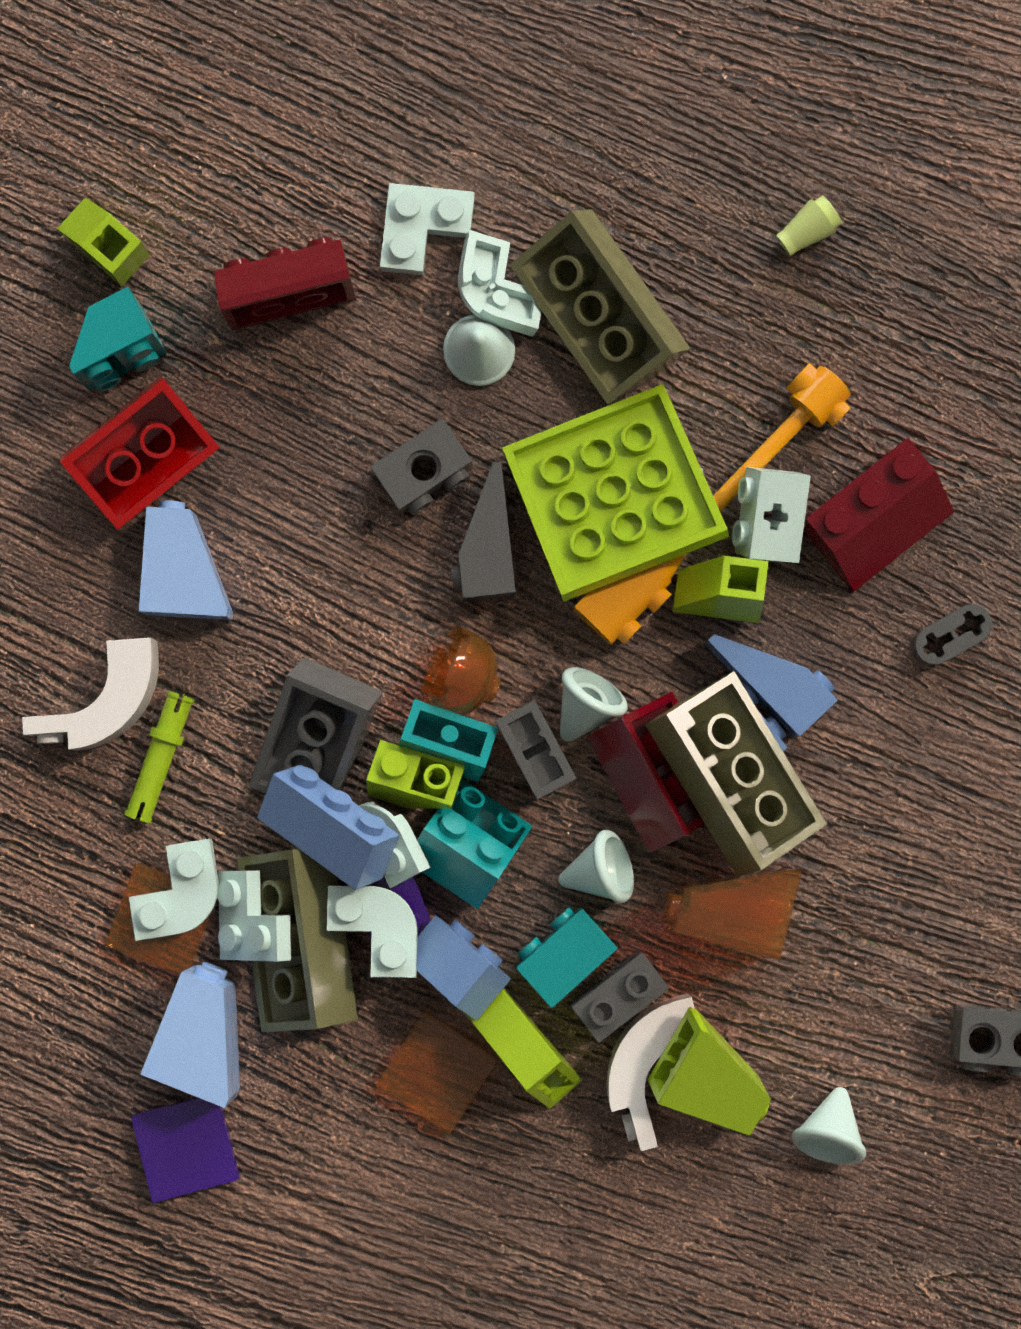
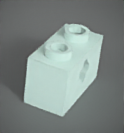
(775, 536)

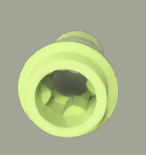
(811, 224)

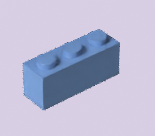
(328, 826)

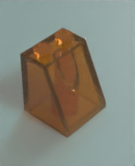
(737, 911)

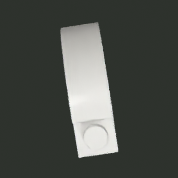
(127, 692)
(632, 1059)

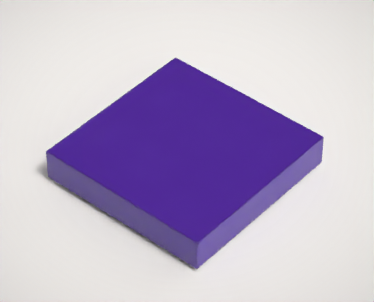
(185, 1148)

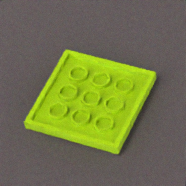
(615, 492)

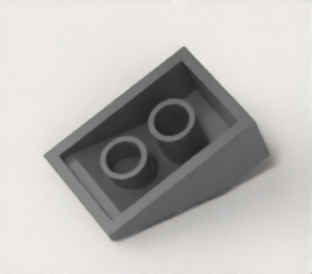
(317, 725)

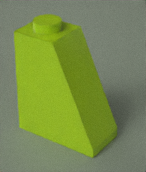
(526, 1050)
(708, 1078)

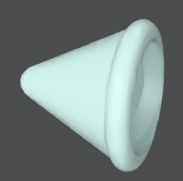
(478, 351)
(587, 703)
(602, 869)
(831, 1132)

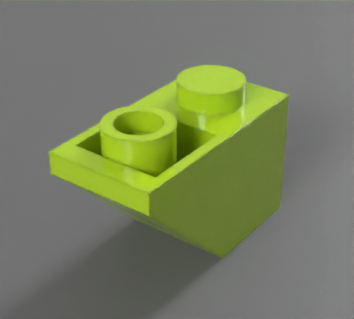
(104, 241)
(722, 589)
(413, 778)

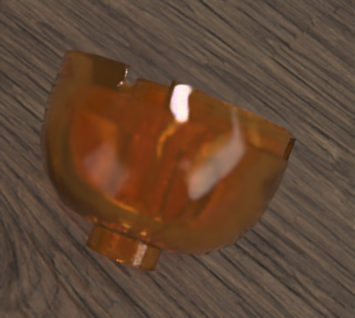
(462, 674)

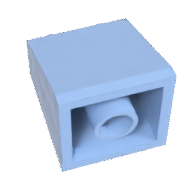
(199, 1037)

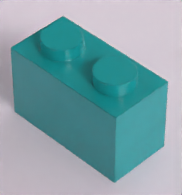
(449, 737)
(565, 955)

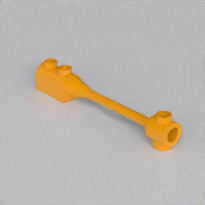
(614, 608)

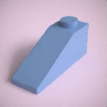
(784, 688)

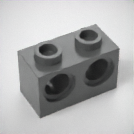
(535, 750)
(619, 995)
(1001, 1027)

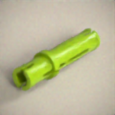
(159, 756)

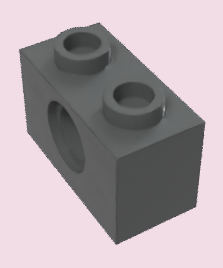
(434, 445)

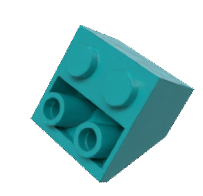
(114, 342)
(471, 843)

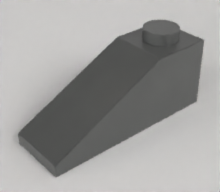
(486, 549)

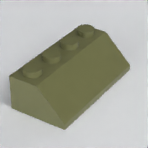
(599, 305)
(736, 775)
(317, 982)

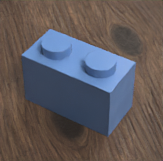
(459, 969)

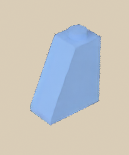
(179, 567)

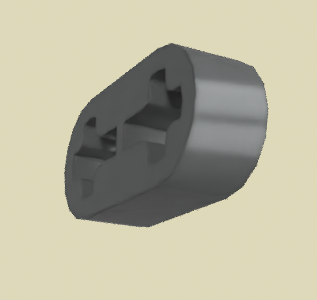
(957, 643)

